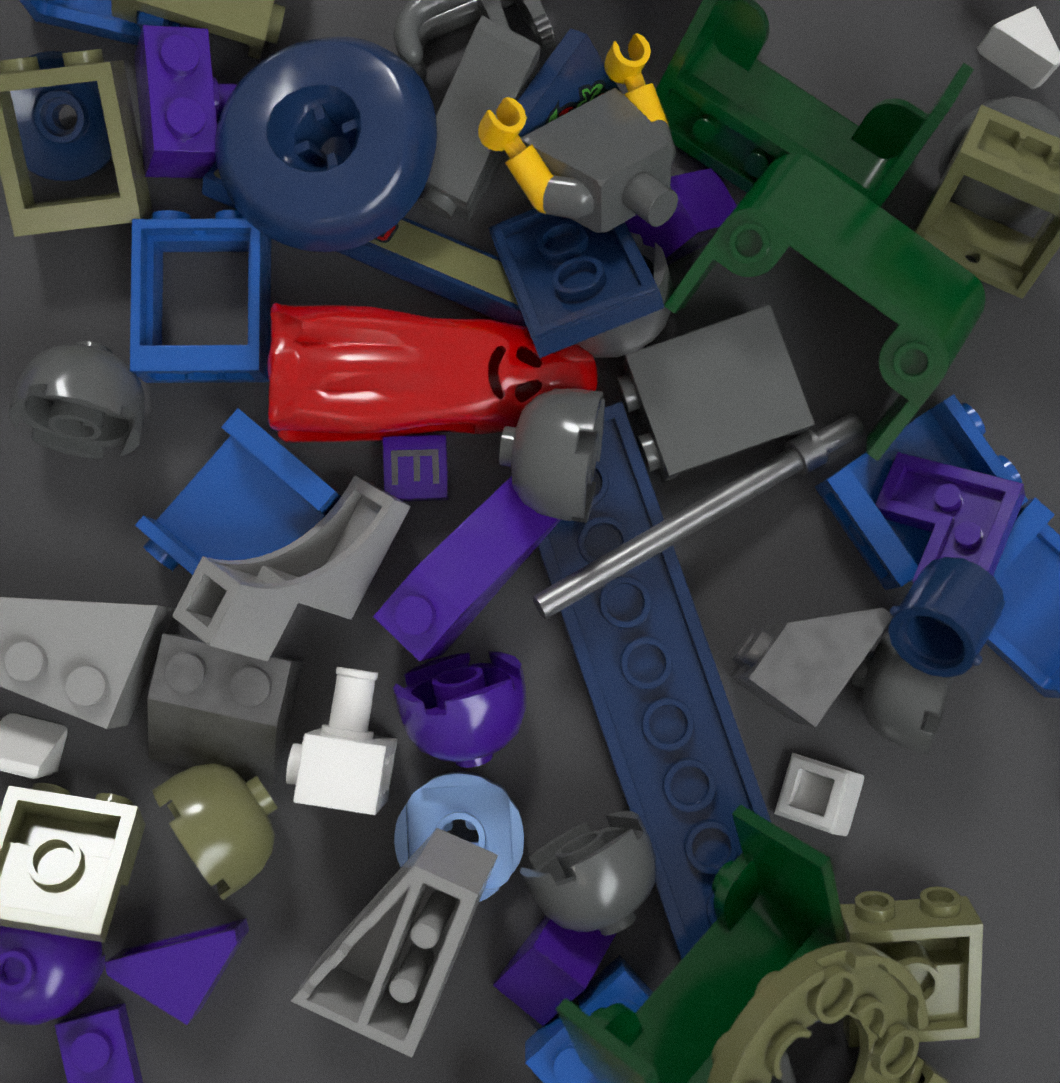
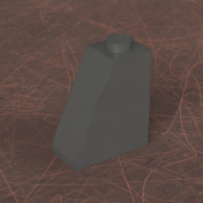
(492, 68)

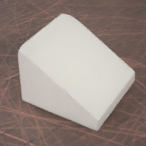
(1022, 47)
(30, 746)
(819, 795)

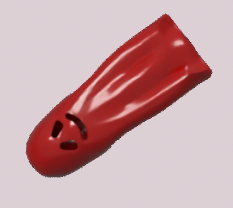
(398, 373)

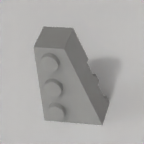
(80, 654)
(401, 947)

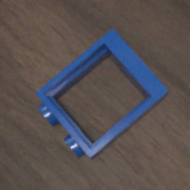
(197, 363)

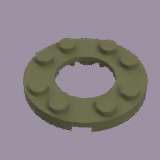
(826, 987)

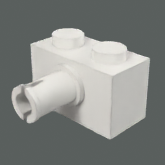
(343, 761)

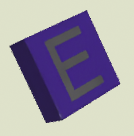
(416, 467)

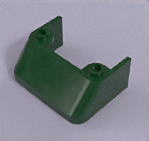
(745, 115)
(868, 253)
(769, 912)

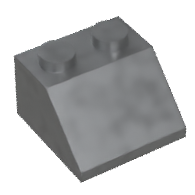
(806, 662)
(220, 707)

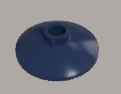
(46, 143)

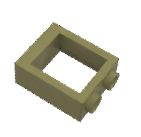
(1014, 161)
(79, 212)

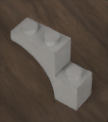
(329, 568)

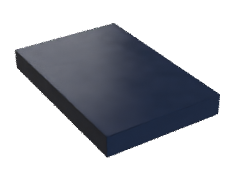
(573, 278)

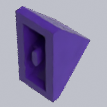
(698, 215)
(551, 967)
(180, 969)

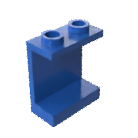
(943, 434)
(240, 503)

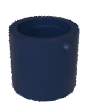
(946, 617)

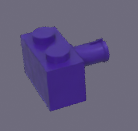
(177, 101)

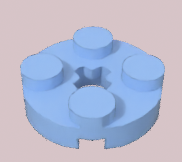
(469, 798)

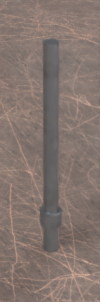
(800, 455)

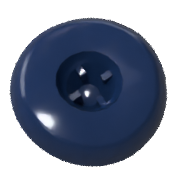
(327, 143)

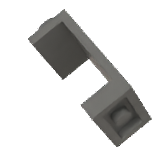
(713, 393)

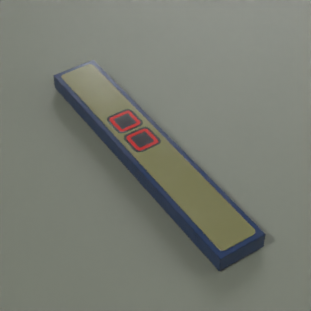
(427, 261)

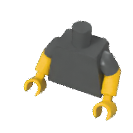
(599, 158)

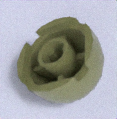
(221, 823)

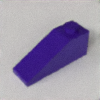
(463, 574)

